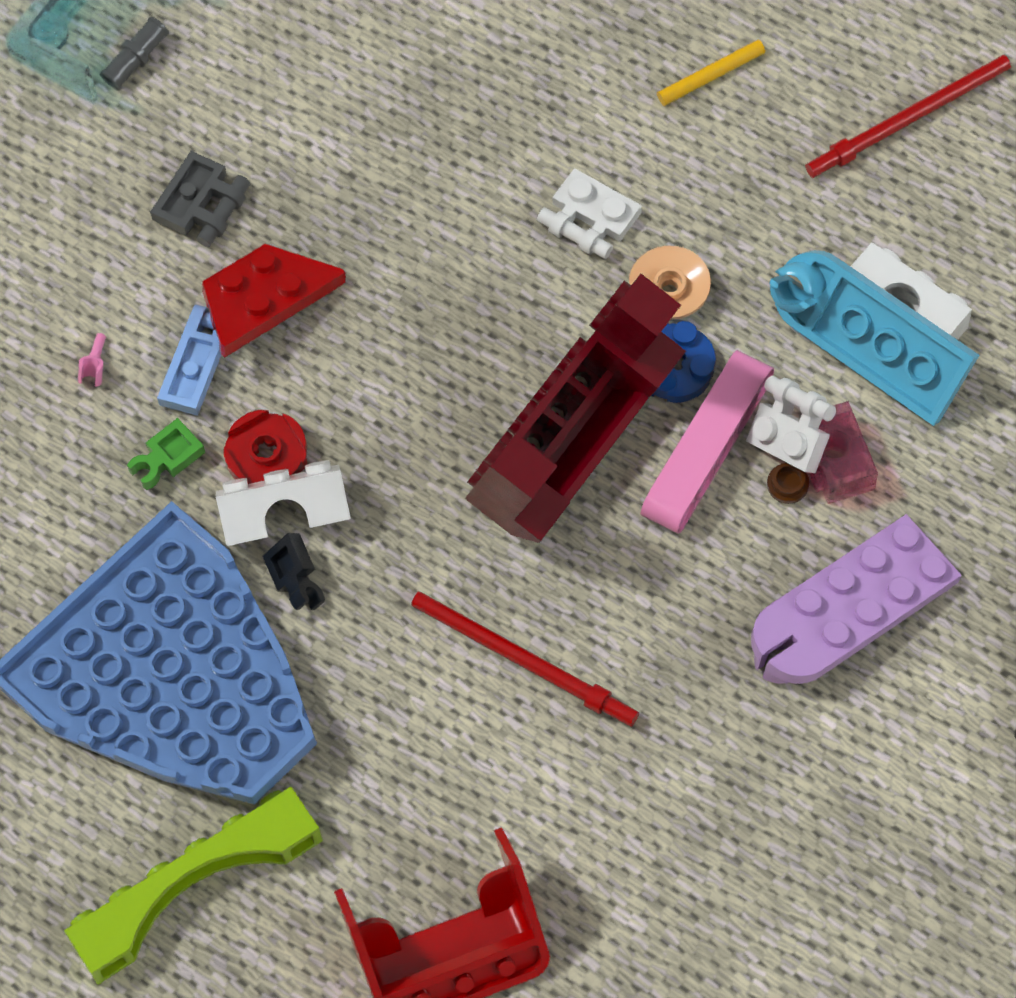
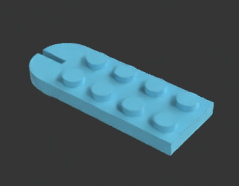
(872, 332)

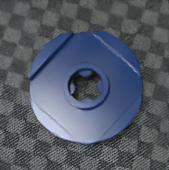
(696, 369)

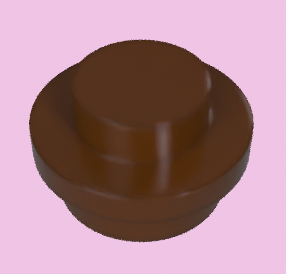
(787, 483)

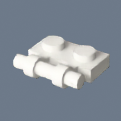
(595, 205)
(787, 436)

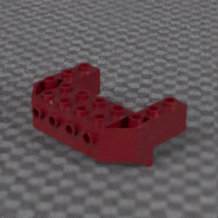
(623, 366)

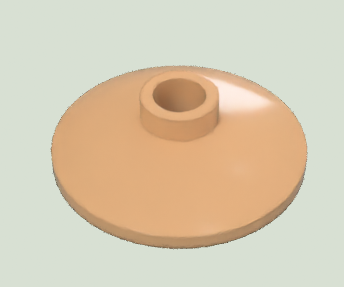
(678, 268)

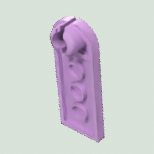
(850, 603)

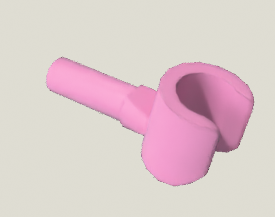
(93, 364)

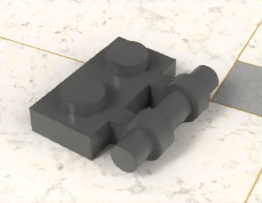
(189, 193)

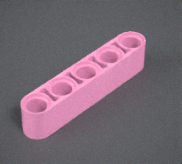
(706, 442)

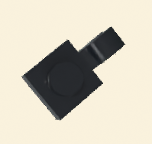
(289, 569)

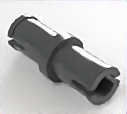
(134, 53)

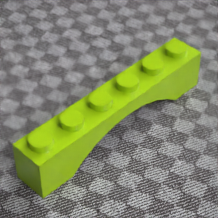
(269, 834)

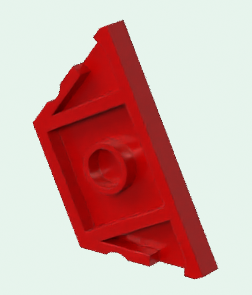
(264, 292)

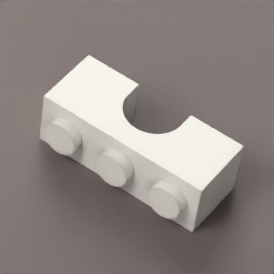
(914, 289)
(245, 505)

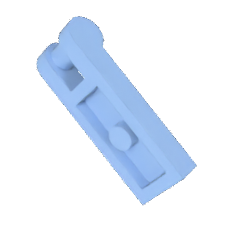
(191, 365)

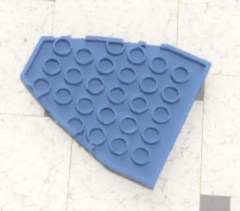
(166, 667)

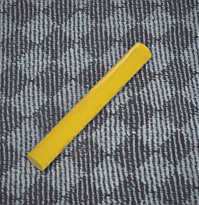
(711, 72)

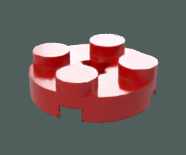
(266, 428)

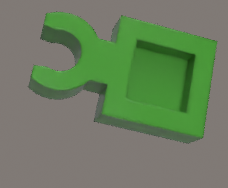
(169, 450)

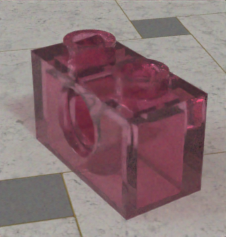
(855, 470)

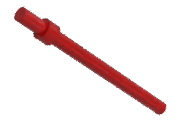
(846, 150)
(594, 697)

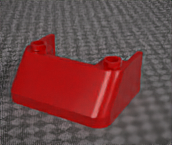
(460, 956)

